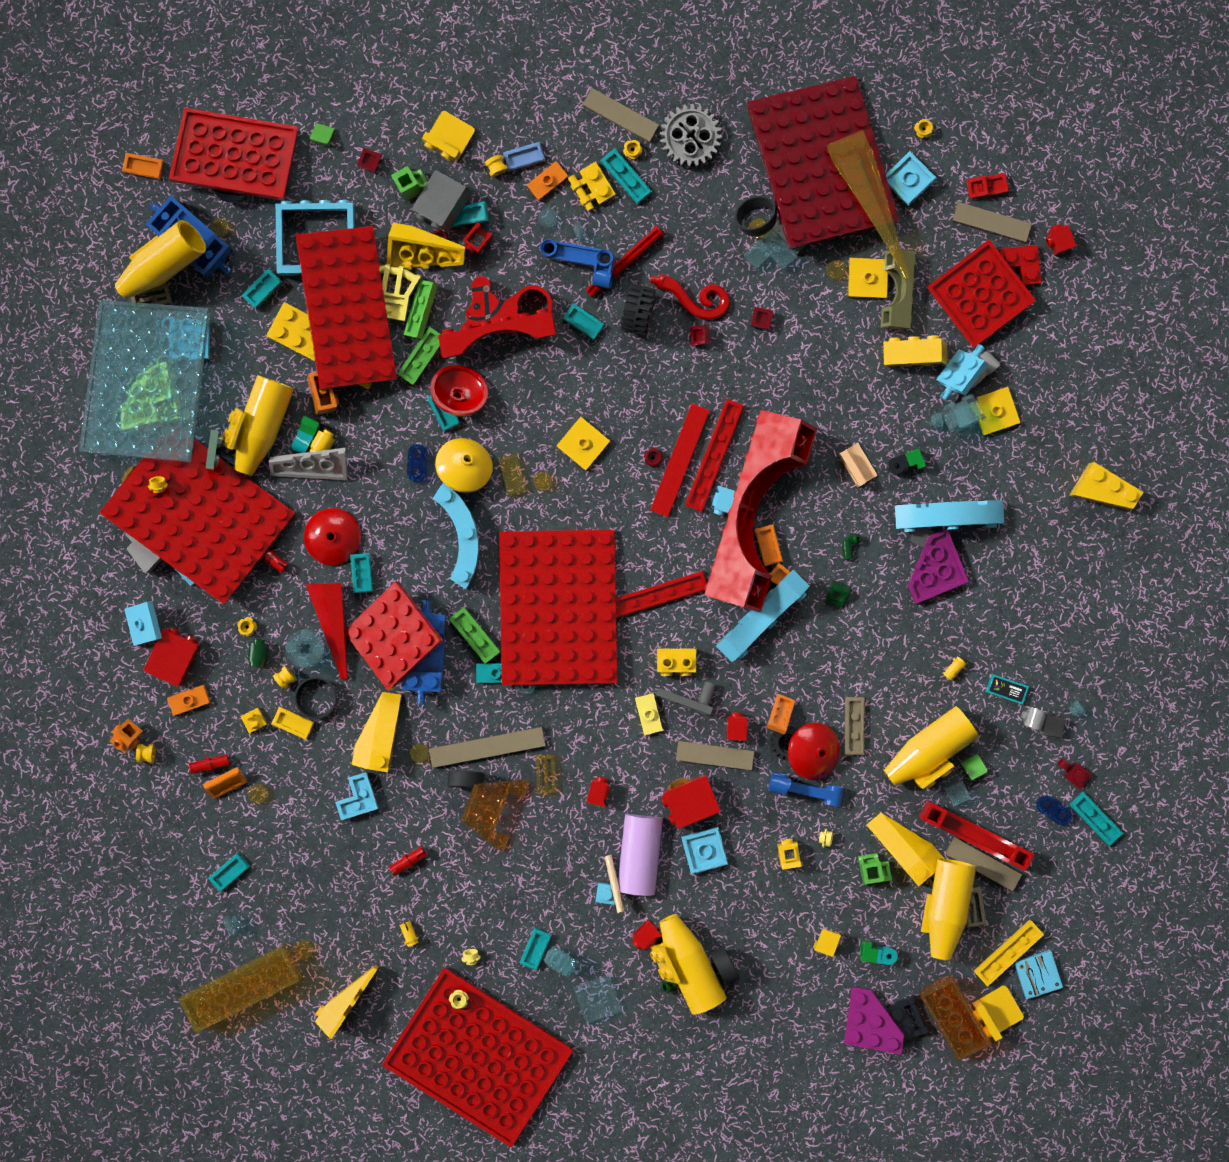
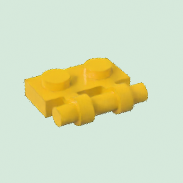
(597, 184)

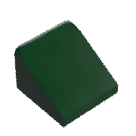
(838, 593)

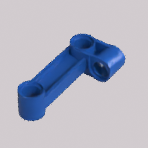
(583, 256)
(782, 783)

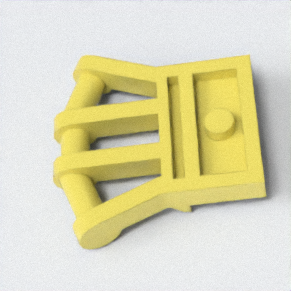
(395, 303)

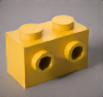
(676, 661)

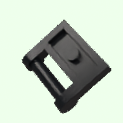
(901, 1018)

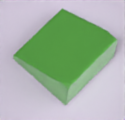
(322, 135)
(973, 767)

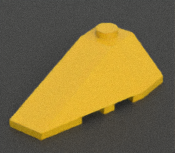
(418, 248)
(377, 739)

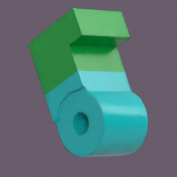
(305, 435)
(880, 955)

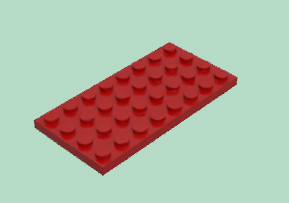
(346, 307)

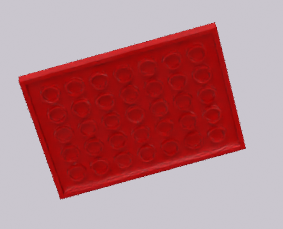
(205, 521)
(558, 607)
(478, 1057)

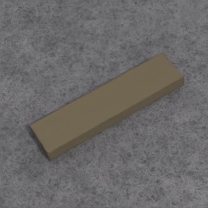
(620, 115)
(991, 222)
(715, 755)
(984, 864)

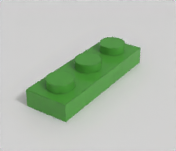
(420, 309)
(420, 357)
(474, 635)

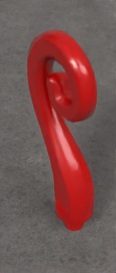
(673, 286)

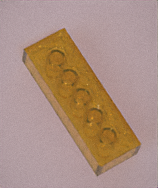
(240, 988)

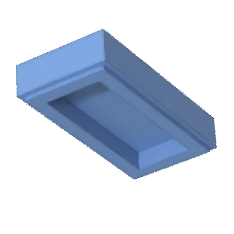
(524, 156)

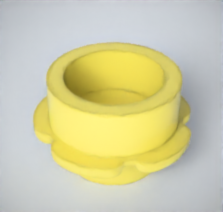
(826, 838)
(471, 956)
(458, 994)

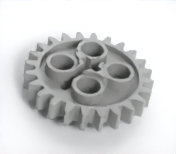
(677, 146)

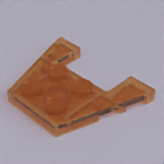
(486, 806)

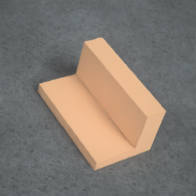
(857, 465)

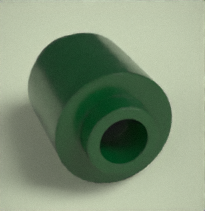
(257, 653)

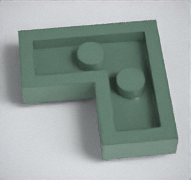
(214, 442)

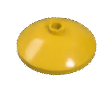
(458, 473)

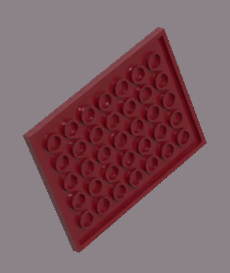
(804, 181)

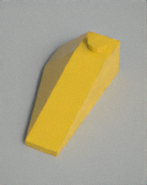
(911, 851)
(336, 1010)

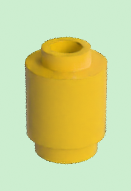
(322, 441)

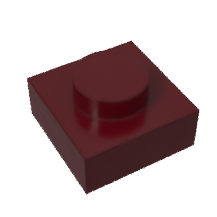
(369, 160)
(761, 318)
(700, 335)

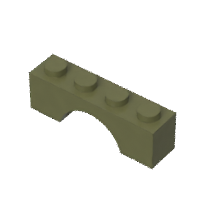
(898, 313)

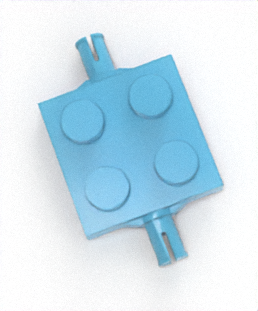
(962, 372)

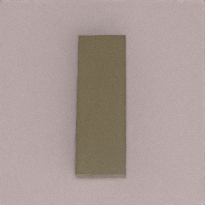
(854, 725)

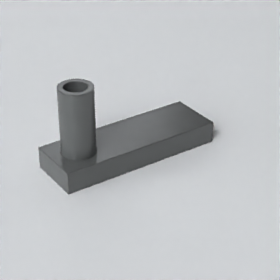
(701, 706)

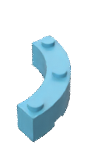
(949, 514)
(466, 532)
(737, 640)

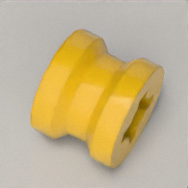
(496, 165)
(285, 677)
(145, 753)

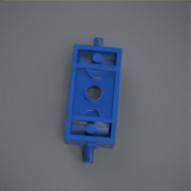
(216, 249)
(429, 673)

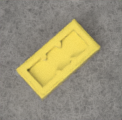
(648, 714)

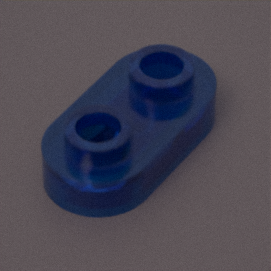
(417, 463)
(1054, 810)

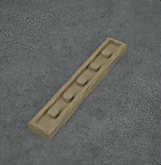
(487, 747)

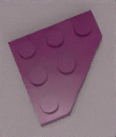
(936, 568)
(871, 1024)

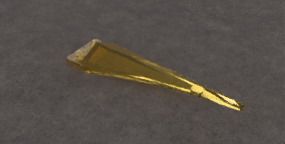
(859, 169)

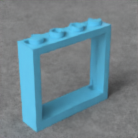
(305, 205)

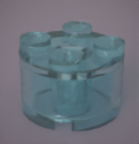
(963, 414)
(317, 649)

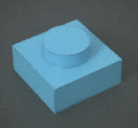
(604, 894)

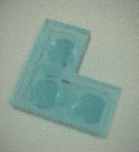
(770, 246)

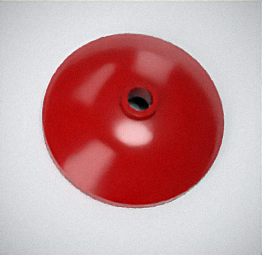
(459, 382)
(346, 536)
(805, 750)

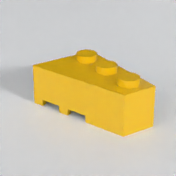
(915, 351)
(1105, 487)

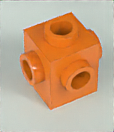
(126, 736)

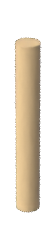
(614, 884)

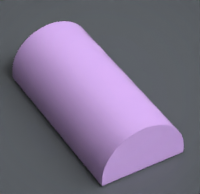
(640, 854)

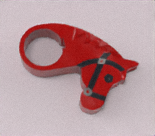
(487, 307)

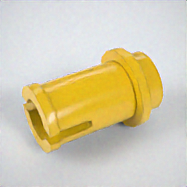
(956, 666)
(410, 936)

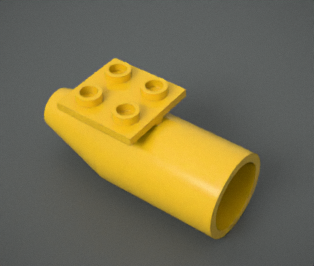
(161, 259)
(256, 428)
(928, 752)
(948, 906)
(686, 963)

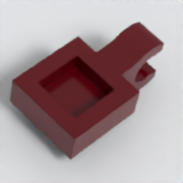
(1075, 774)

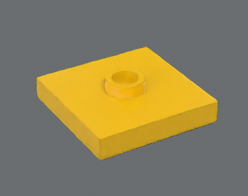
(867, 278)
(999, 411)
(583, 443)

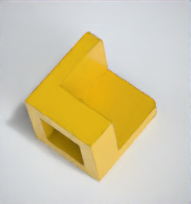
(827, 942)

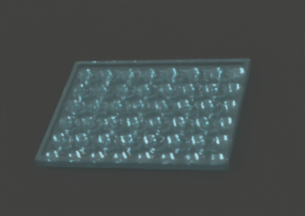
(144, 380)

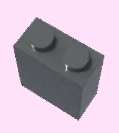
(441, 201)

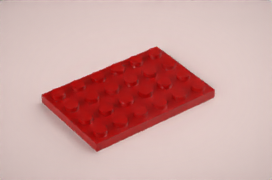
(233, 154)

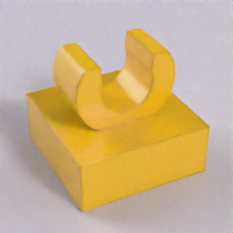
(254, 720)

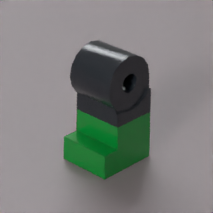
(899, 463)

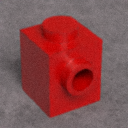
(1060, 239)

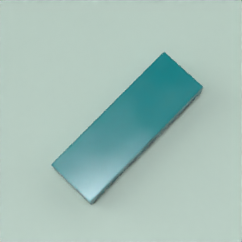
(626, 176)
(1096, 819)

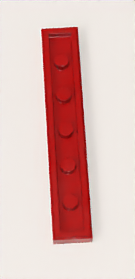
(714, 455)
(679, 460)
(660, 594)

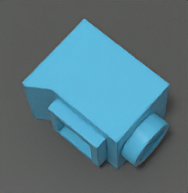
(722, 500)

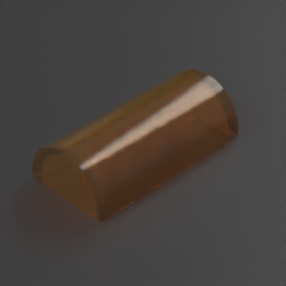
(955, 1017)

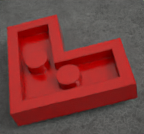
(1027, 260)

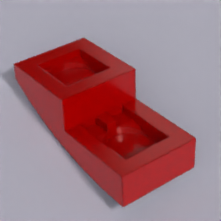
(987, 186)

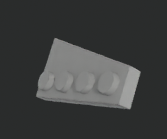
(317, 465)

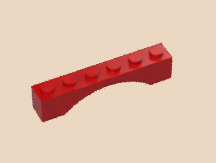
(458, 342)
(976, 835)

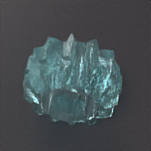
(560, 961)

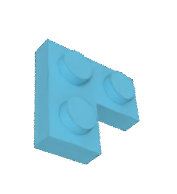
(362, 799)

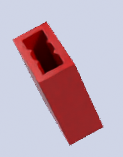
(172, 656)
(690, 802)

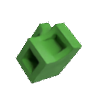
(409, 182)
(872, 870)

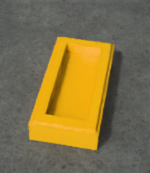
(293, 723)

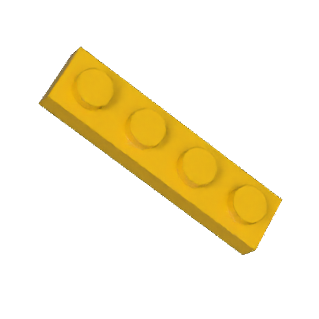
(1008, 952)

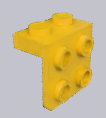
(448, 136)
(997, 1011)

